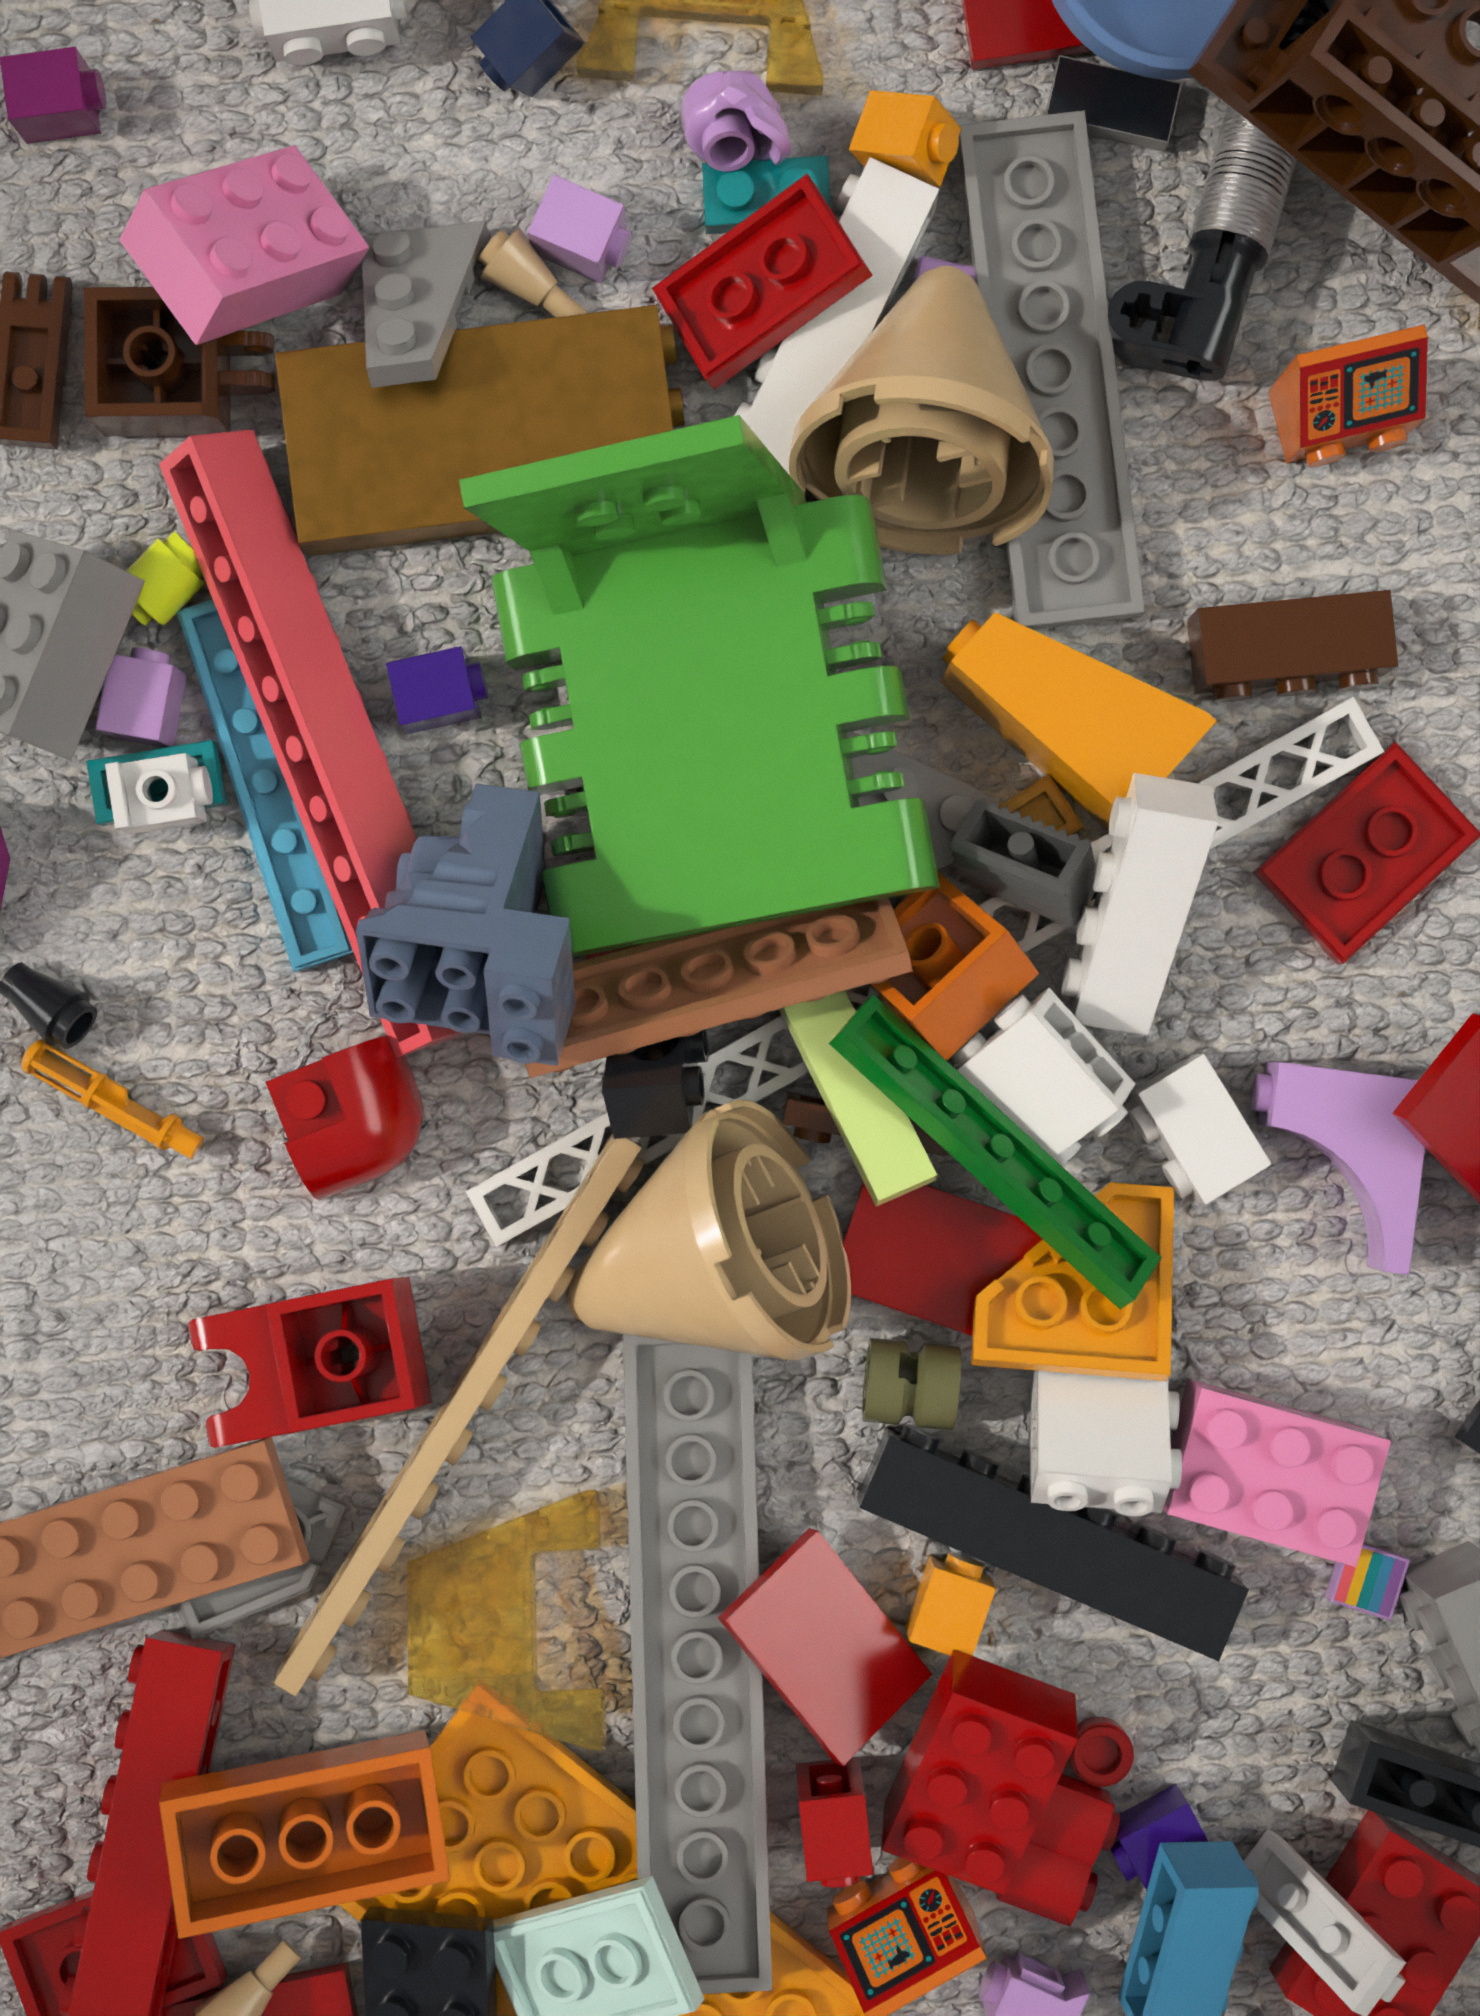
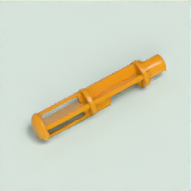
(109, 1099)

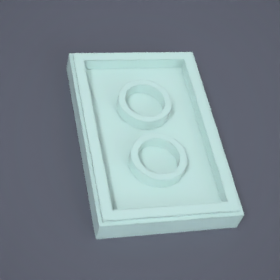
(597, 1956)

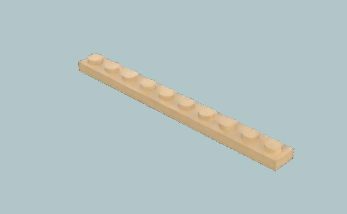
(447, 1433)

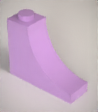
(1354, 1127)

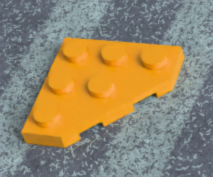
(1057, 1321)

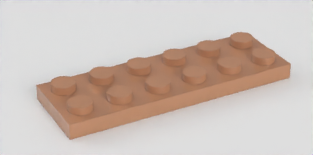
(725, 977)
(146, 1545)

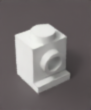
(131, 797)

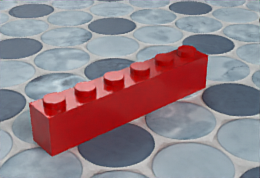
(165, 1737)

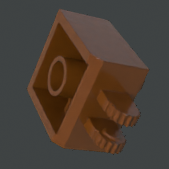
(182, 397)

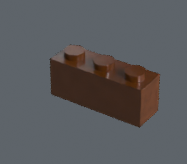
(1292, 645)

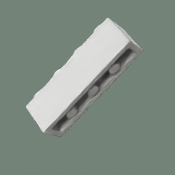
(1140, 902)

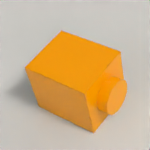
(907, 134)
(950, 1604)

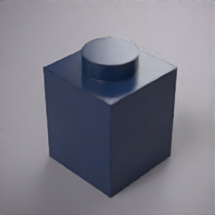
(526, 44)

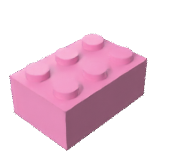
(243, 243)
(1275, 1472)

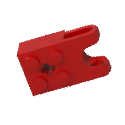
(298, 1363)

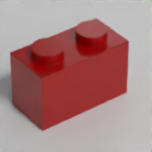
(834, 1822)

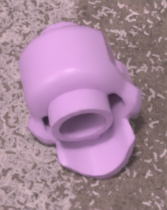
(732, 120)

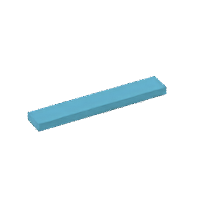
(283, 851)

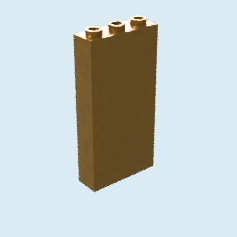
(390, 458)

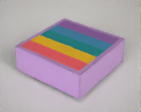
(1372, 1585)

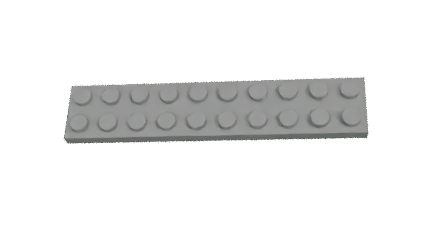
(691, 1680)

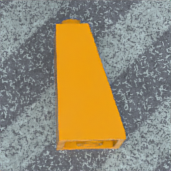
(1070, 711)

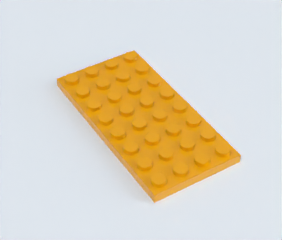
(542, 1827)

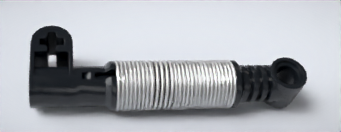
(1227, 246)

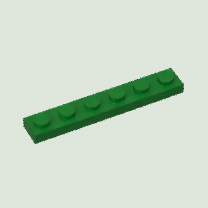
(996, 1151)

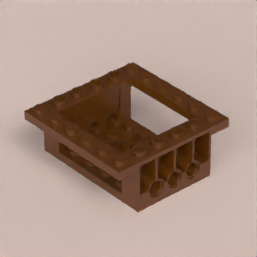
(1374, 106)

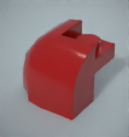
(349, 1116)

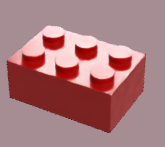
(979, 1772)
(1413, 1901)

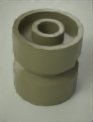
(911, 1384)

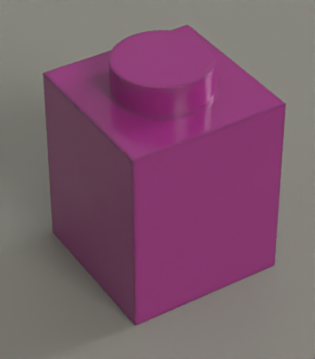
(52, 95)

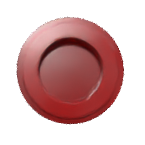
(1101, 1752)

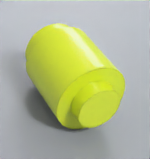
(169, 577)

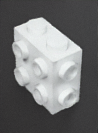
(313, 28)
(1047, 1074)
(1103, 1442)

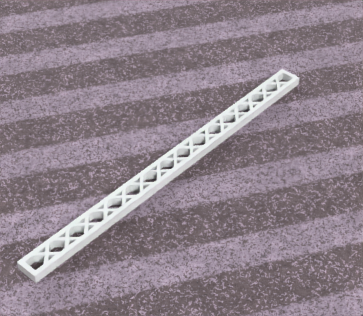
(1226, 828)

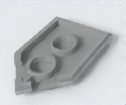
(318, 1521)

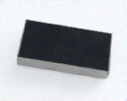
(1115, 102)

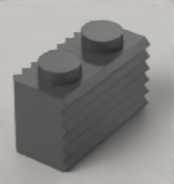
(1024, 862)

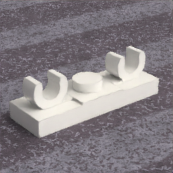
(1323, 1926)

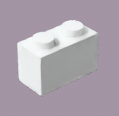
(1197, 1129)

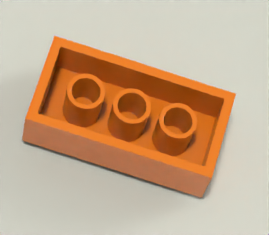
(302, 1833)

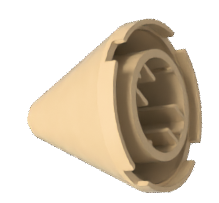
(930, 426)
(723, 1247)

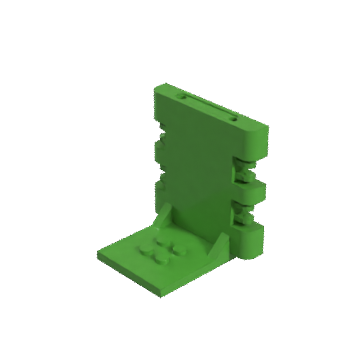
(701, 686)

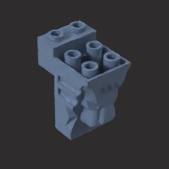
(465, 934)

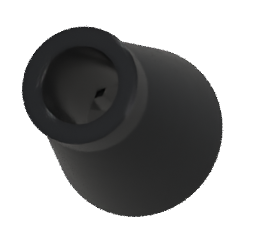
(51, 1007)

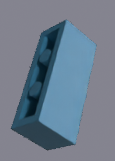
(1189, 1931)

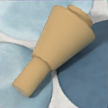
(519, 270)
(254, 1989)

